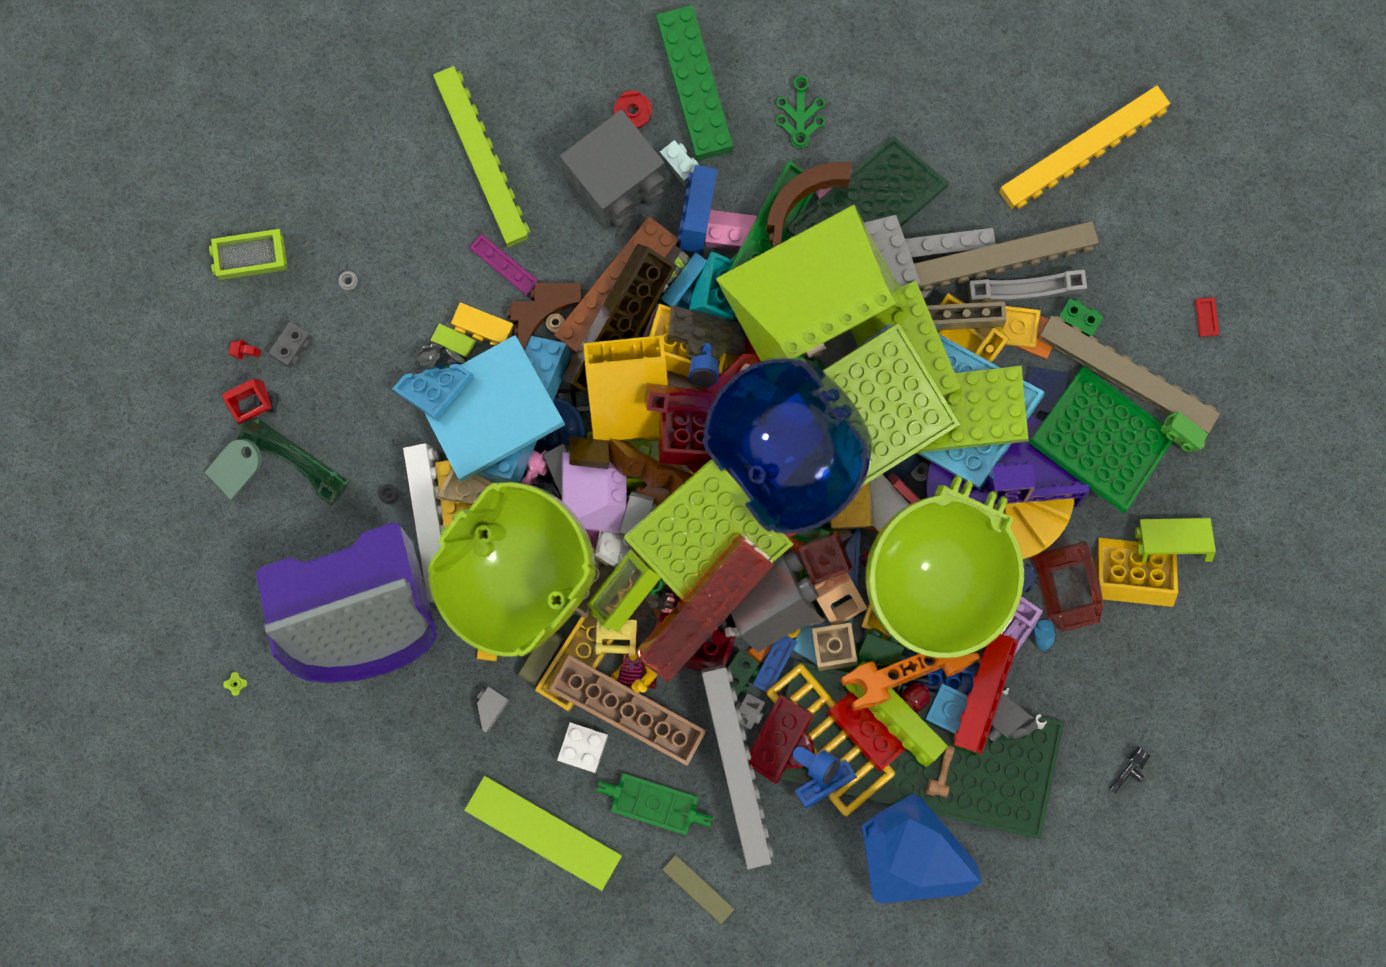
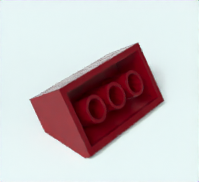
(708, 654)

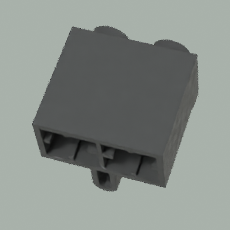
(778, 604)

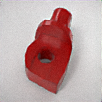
(240, 349)

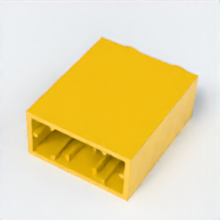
(618, 386)

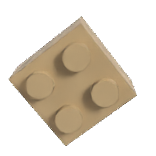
(835, 646)

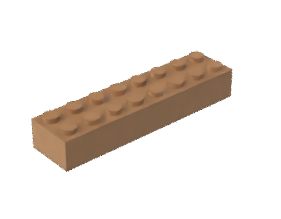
(626, 709)

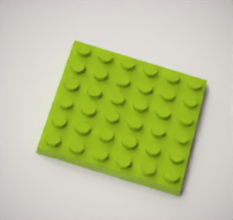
(893, 398)
(697, 527)

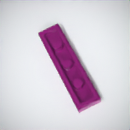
(503, 264)

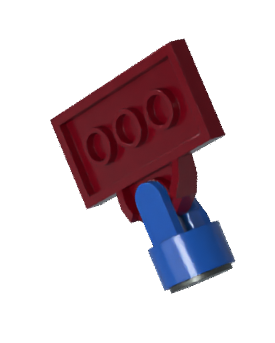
(786, 744)

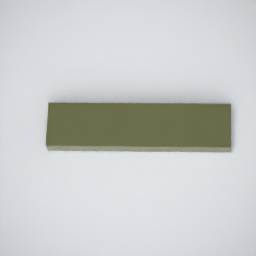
(698, 889)

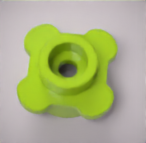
(229, 684)

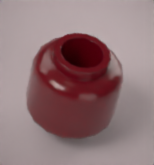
(916, 696)

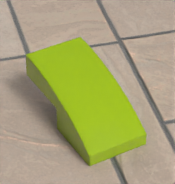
(453, 340)

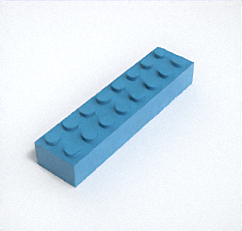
(550, 363)

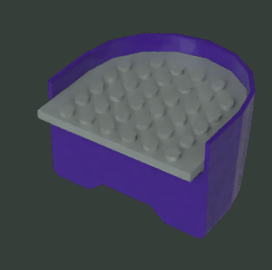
(348, 610)

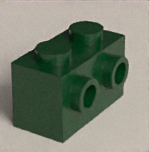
(880, 647)
(741, 670)

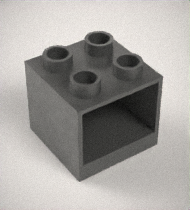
(614, 171)

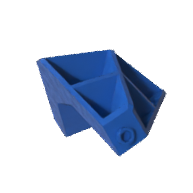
(915, 855)

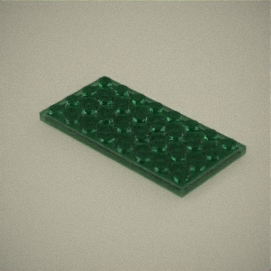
(881, 186)

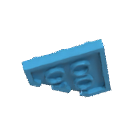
(433, 388)

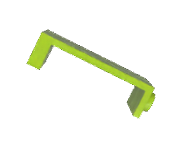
(1175, 537)

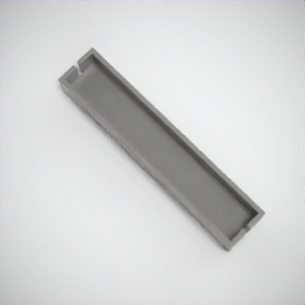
(736, 767)

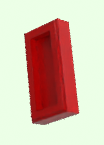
(1207, 317)

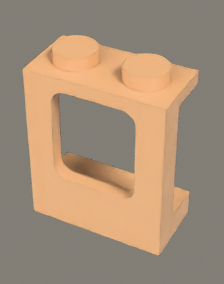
(835, 589)

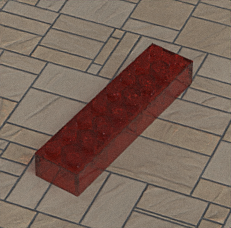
(704, 608)

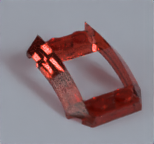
(1064, 558)

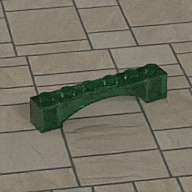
(327, 483)

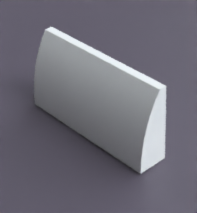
(885, 501)

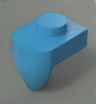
(1044, 634)

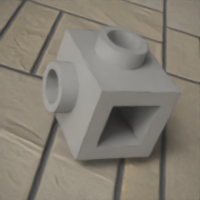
(748, 714)

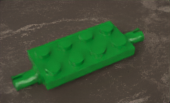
(654, 804)

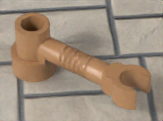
(938, 787)

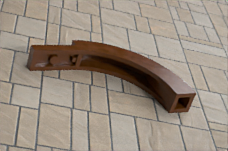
(812, 180)

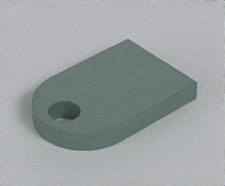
(234, 468)

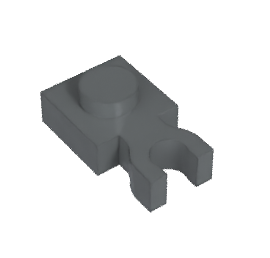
(666, 601)

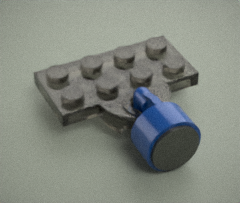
(706, 341)

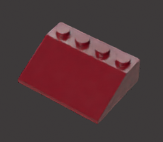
(682, 437)

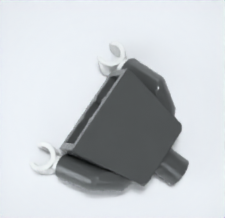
(1012, 720)

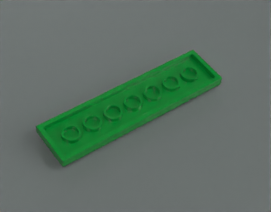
(757, 238)

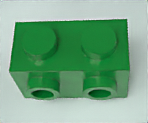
(1080, 316)

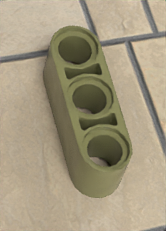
(539, 659)

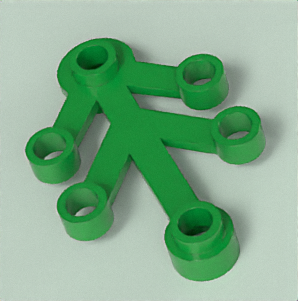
(800, 116)

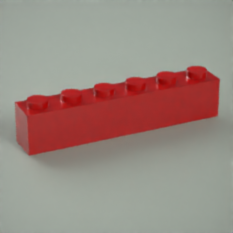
(985, 694)

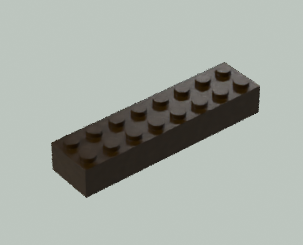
(625, 306)

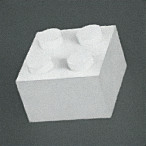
(583, 747)

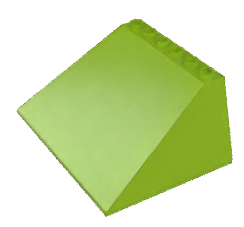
(811, 287)

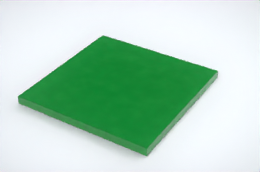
(1102, 439)

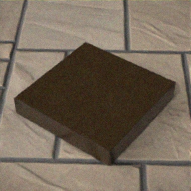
(588, 452)

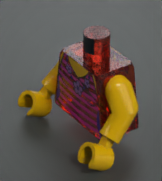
(635, 674)

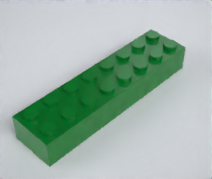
(694, 83)

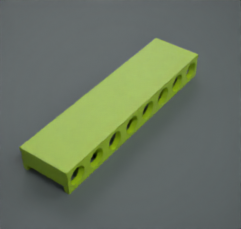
(543, 833)

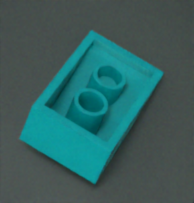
(707, 294)

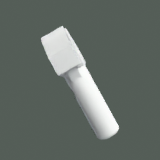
(732, 632)

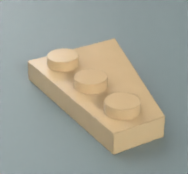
(464, 491)

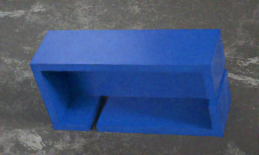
(697, 208)

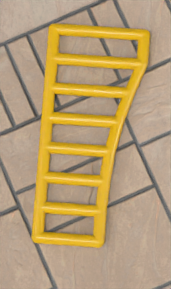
(825, 698)

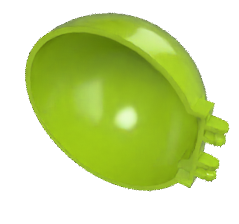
(946, 573)

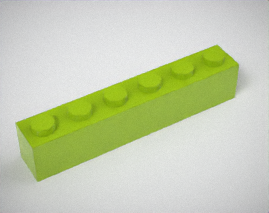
(906, 726)

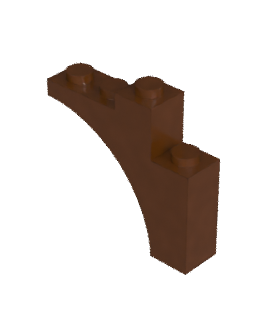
(548, 299)

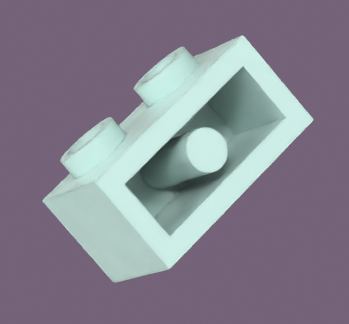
(678, 161)

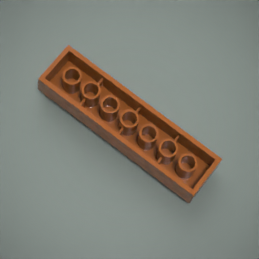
(580, 320)

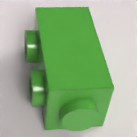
(1184, 432)

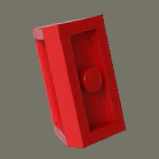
(244, 391)

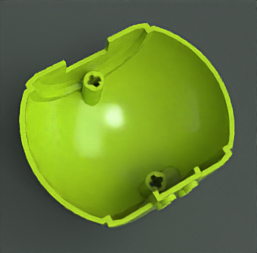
(511, 569)

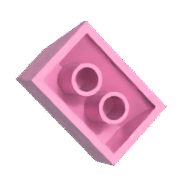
(727, 229)

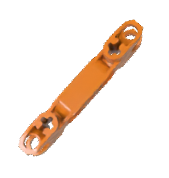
(877, 682)

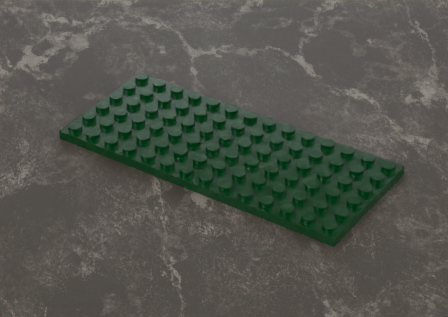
(997, 790)

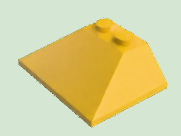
(981, 341)

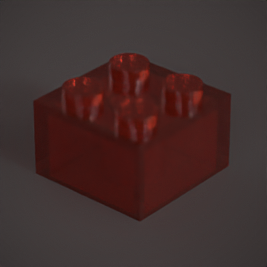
(825, 557)

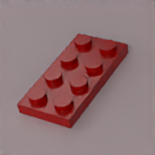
(866, 732)

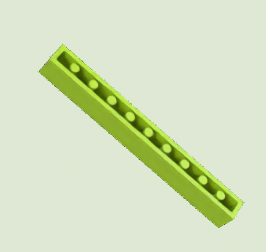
(480, 155)

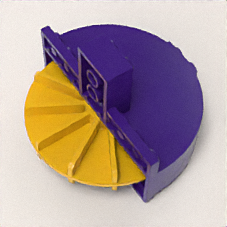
(1036, 492)

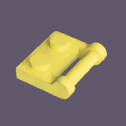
(627, 632)

